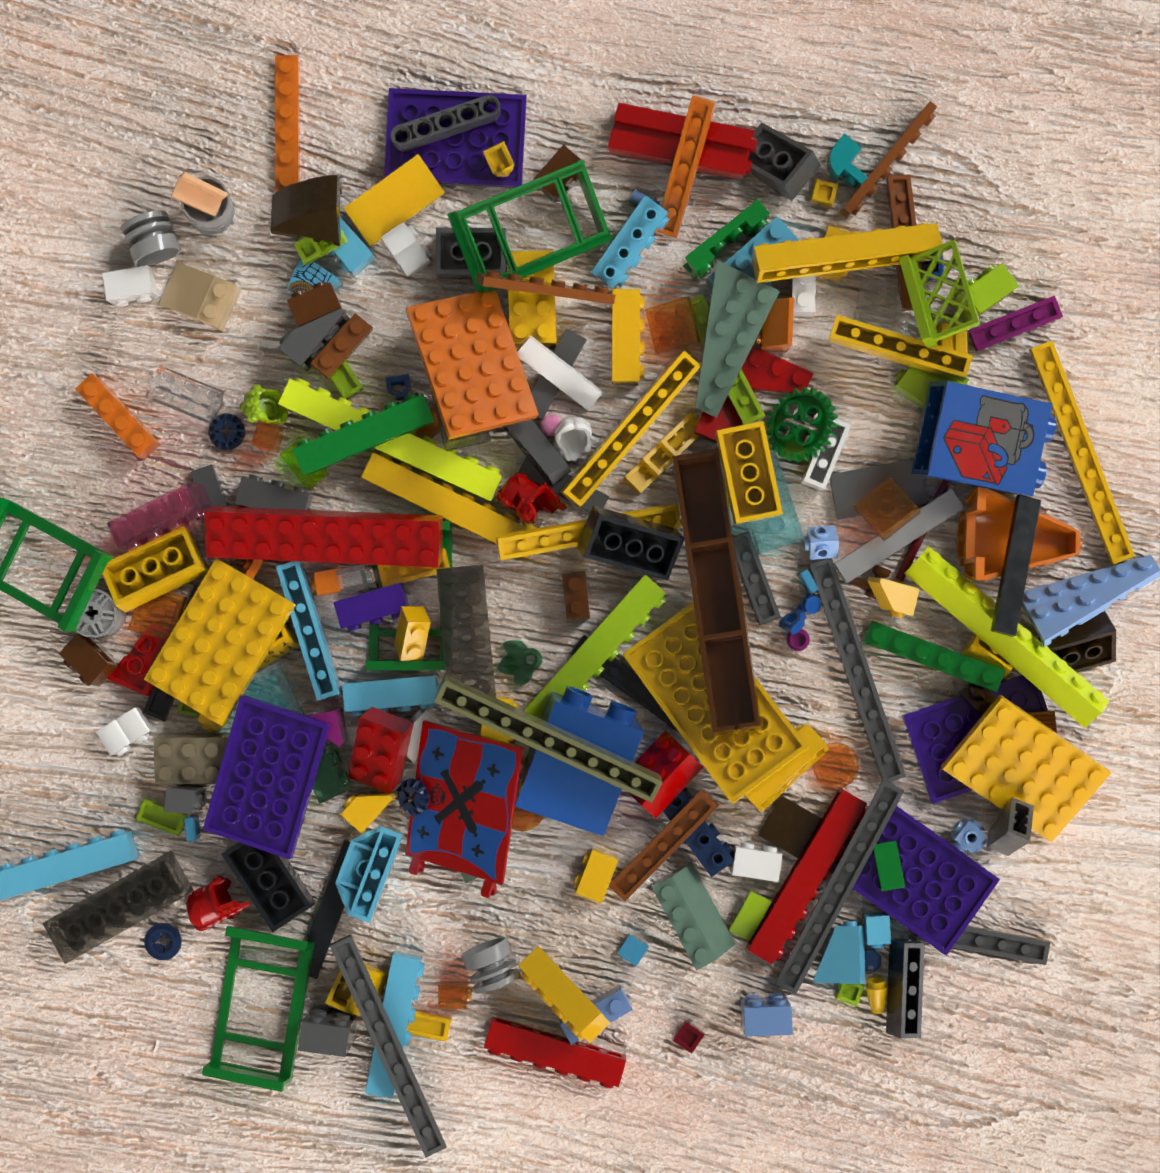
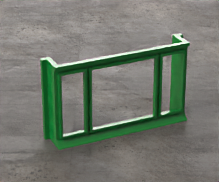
(470, 250)
(87, 584)
(395, 664)
(249, 1075)

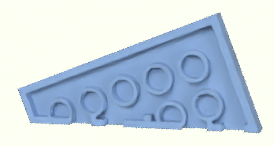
(1080, 598)

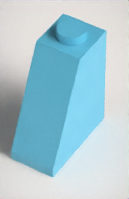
(844, 956)

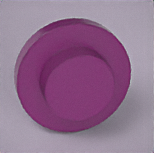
(798, 641)

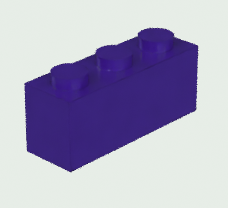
(371, 607)

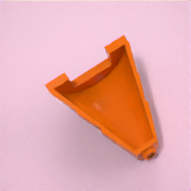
(985, 532)

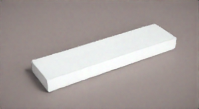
(559, 372)

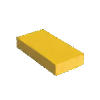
(430, 1026)

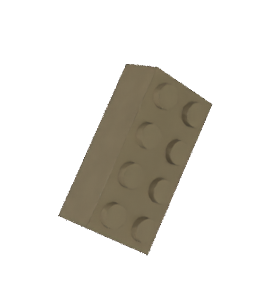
(188, 757)

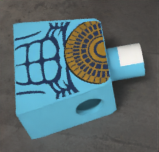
(308, 275)

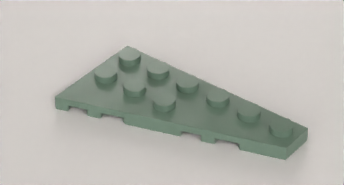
(734, 322)

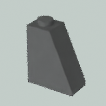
(1011, 828)

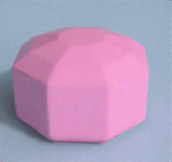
(549, 425)

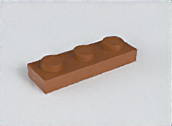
(341, 346)

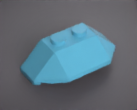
(367, 871)

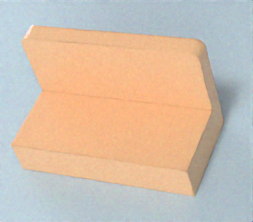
(198, 194)

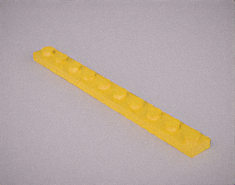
(1082, 452)

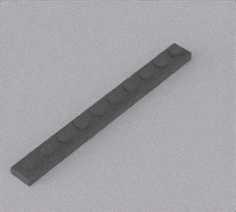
(857, 670)
(839, 886)
(388, 1045)

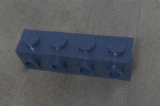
(704, 839)

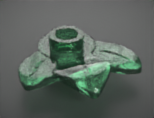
(516, 663)

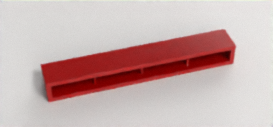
(806, 875)

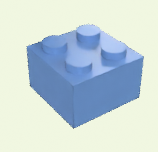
(766, 1015)

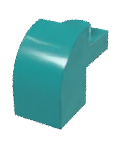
(841, 161)

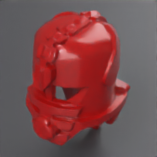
(528, 498)
(212, 904)

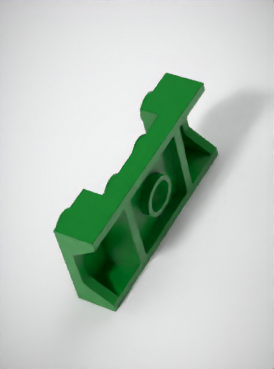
(749, 222)

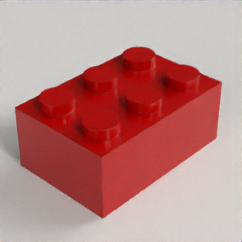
(380, 750)
(673, 765)

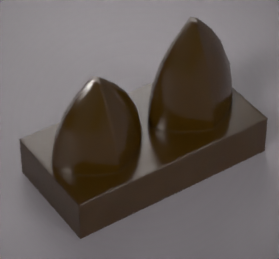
(977, 697)

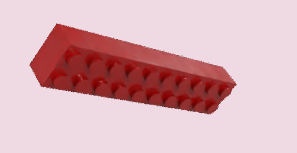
(324, 536)

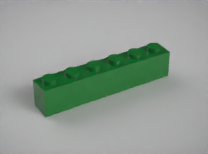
(363, 435)

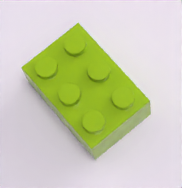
(987, 290)

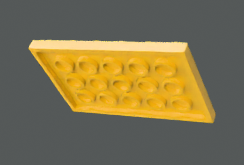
(219, 642)
(1024, 759)

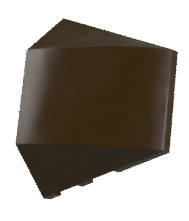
(309, 209)

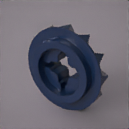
(234, 439)
(420, 801)
(157, 950)

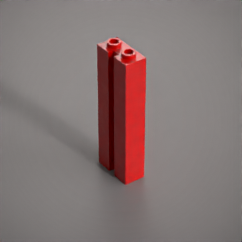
(656, 134)

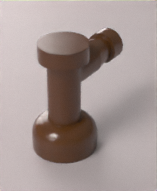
(879, 572)

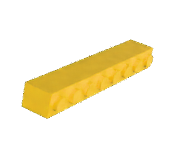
(842, 252)
(630, 428)
(440, 498)

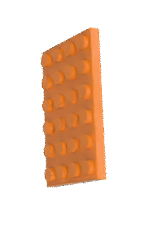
(471, 363)

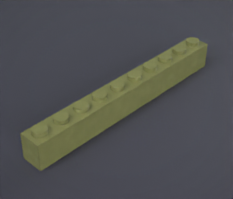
(547, 738)

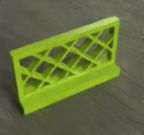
(920, 301)

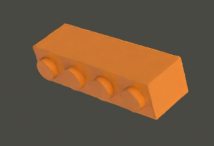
(117, 416)

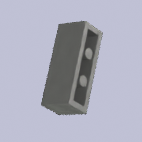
(257, 494)

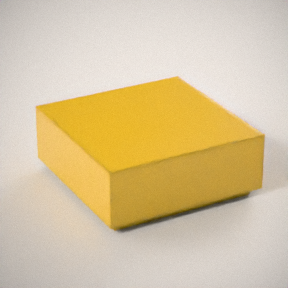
(824, 193)

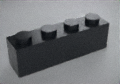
(905, 988)

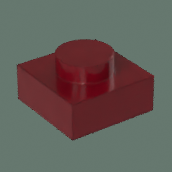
(688, 1036)

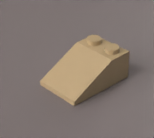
(200, 296)

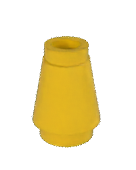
(876, 992)

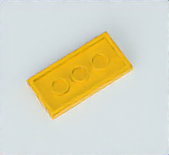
(394, 200)

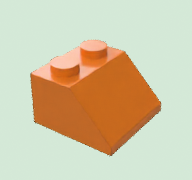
(778, 327)

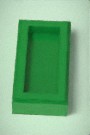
(888, 865)

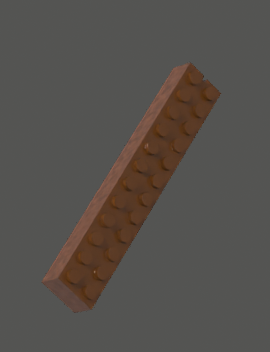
(717, 592)

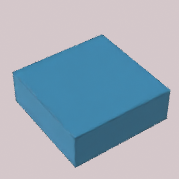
(807, 581)
(192, 828)
(632, 949)

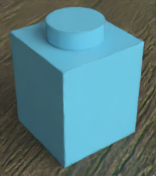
(876, 929)

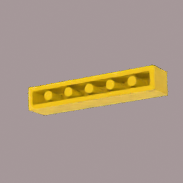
(900, 348)

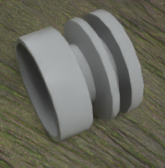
(205, 223)
(150, 238)
(109, 617)
(492, 969)

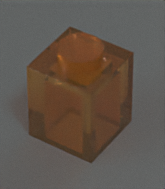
(267, 437)
(454, 995)

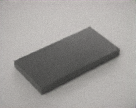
(854, 485)

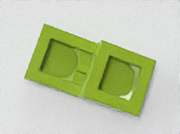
(311, 251)
(749, 915)

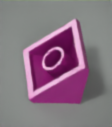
(337, 731)

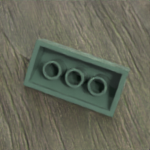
(693, 915)

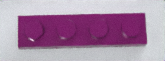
(1015, 323)

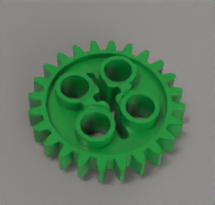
(808, 404)

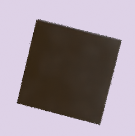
(789, 826)

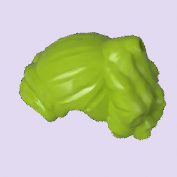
(263, 406)

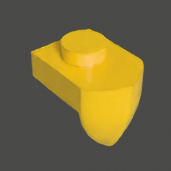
(499, 160)

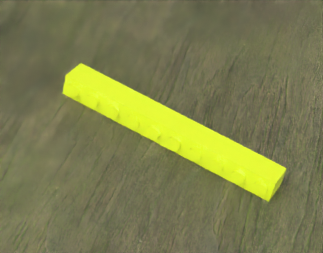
(407, 448)
(1022, 651)

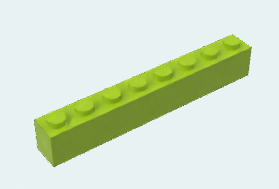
(603, 642)

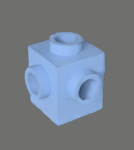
(821, 542)
(961, 831)

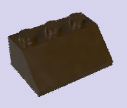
(1087, 644)

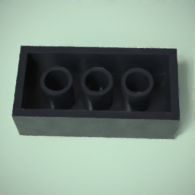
(630, 543)
(269, 884)

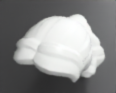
(573, 438)

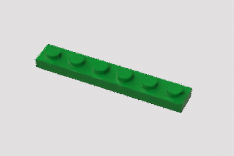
(934, 656)

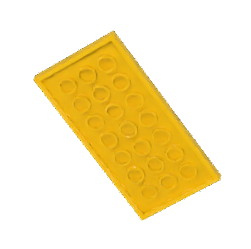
(674, 674)

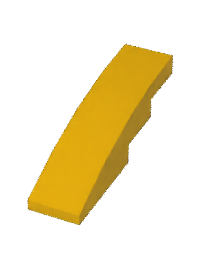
(661, 456)

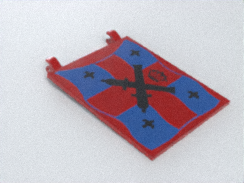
(470, 804)

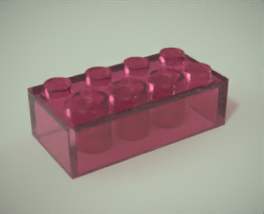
(160, 516)

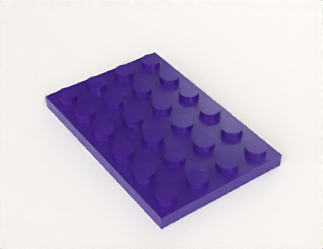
(460, 156)
(942, 726)
(266, 776)
(940, 883)

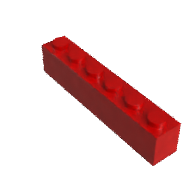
(555, 1052)

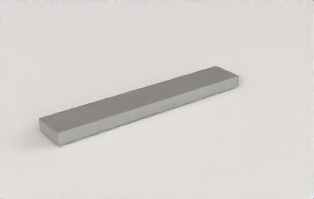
(877, 550)

